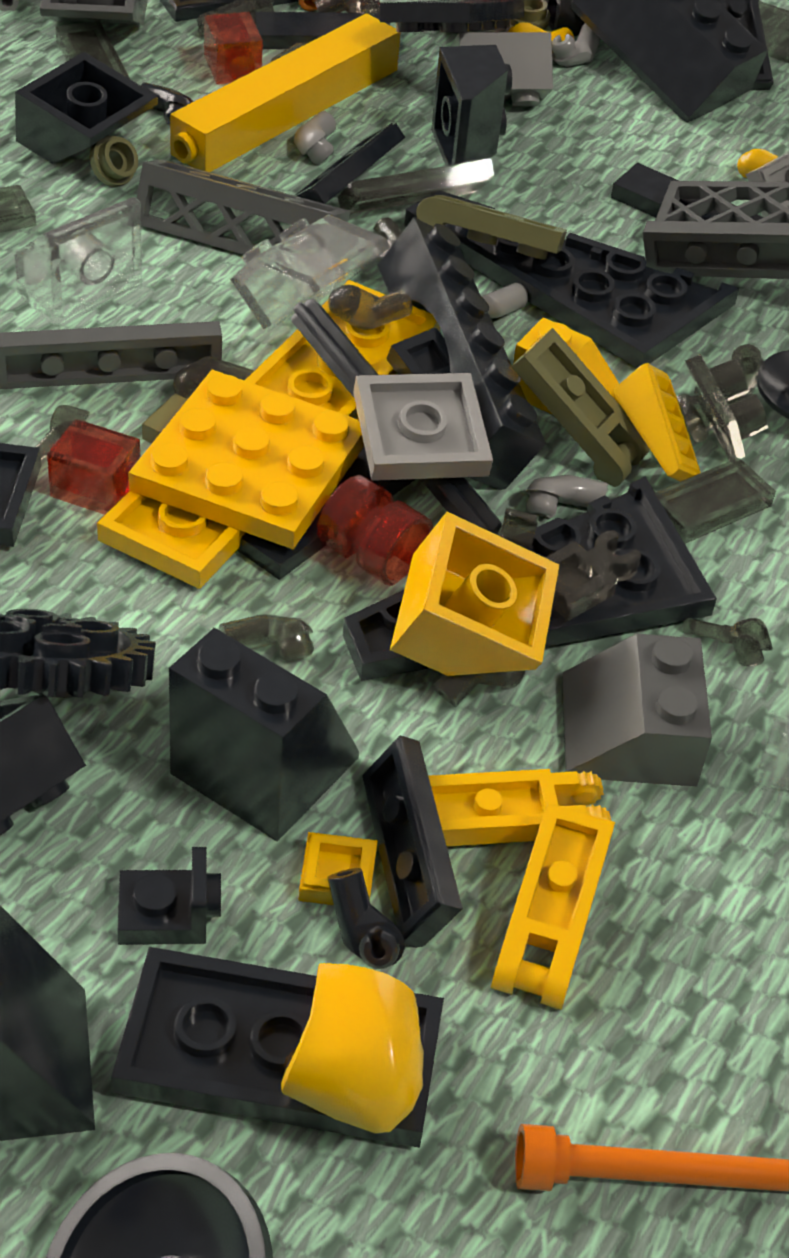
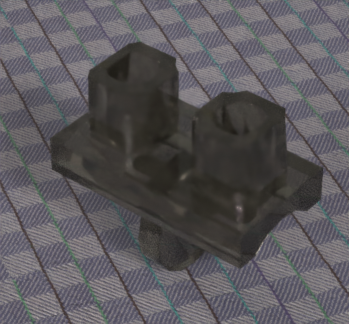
(710, 407)

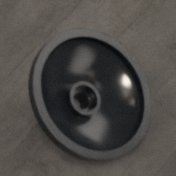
(164, 1210)

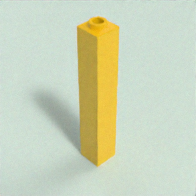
(283, 93)

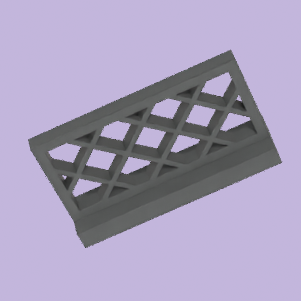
(727, 243)

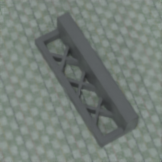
(227, 194)
(104, 353)

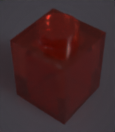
(232, 46)
(91, 466)

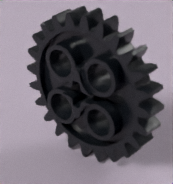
(71, 655)

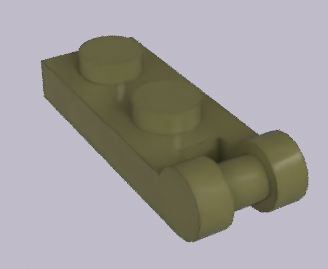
(488, 224)
(582, 407)

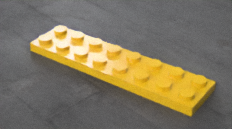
(198, 547)

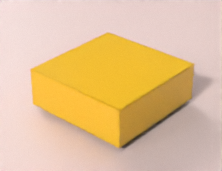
(330, 854)

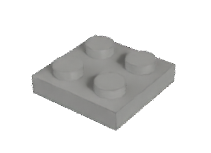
(422, 426)

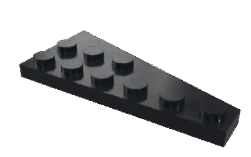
(602, 291)
(660, 593)

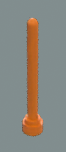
(550, 1159)

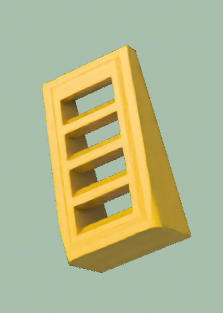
(656, 414)

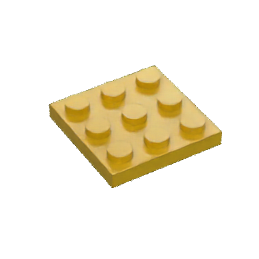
(249, 458)

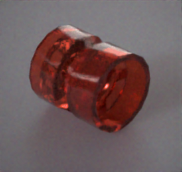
(368, 522)

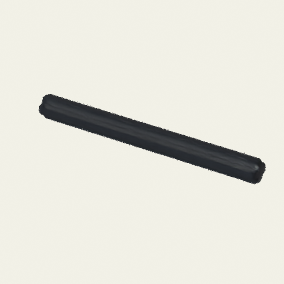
(346, 363)

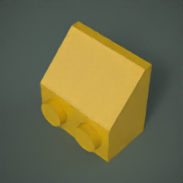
(474, 602)

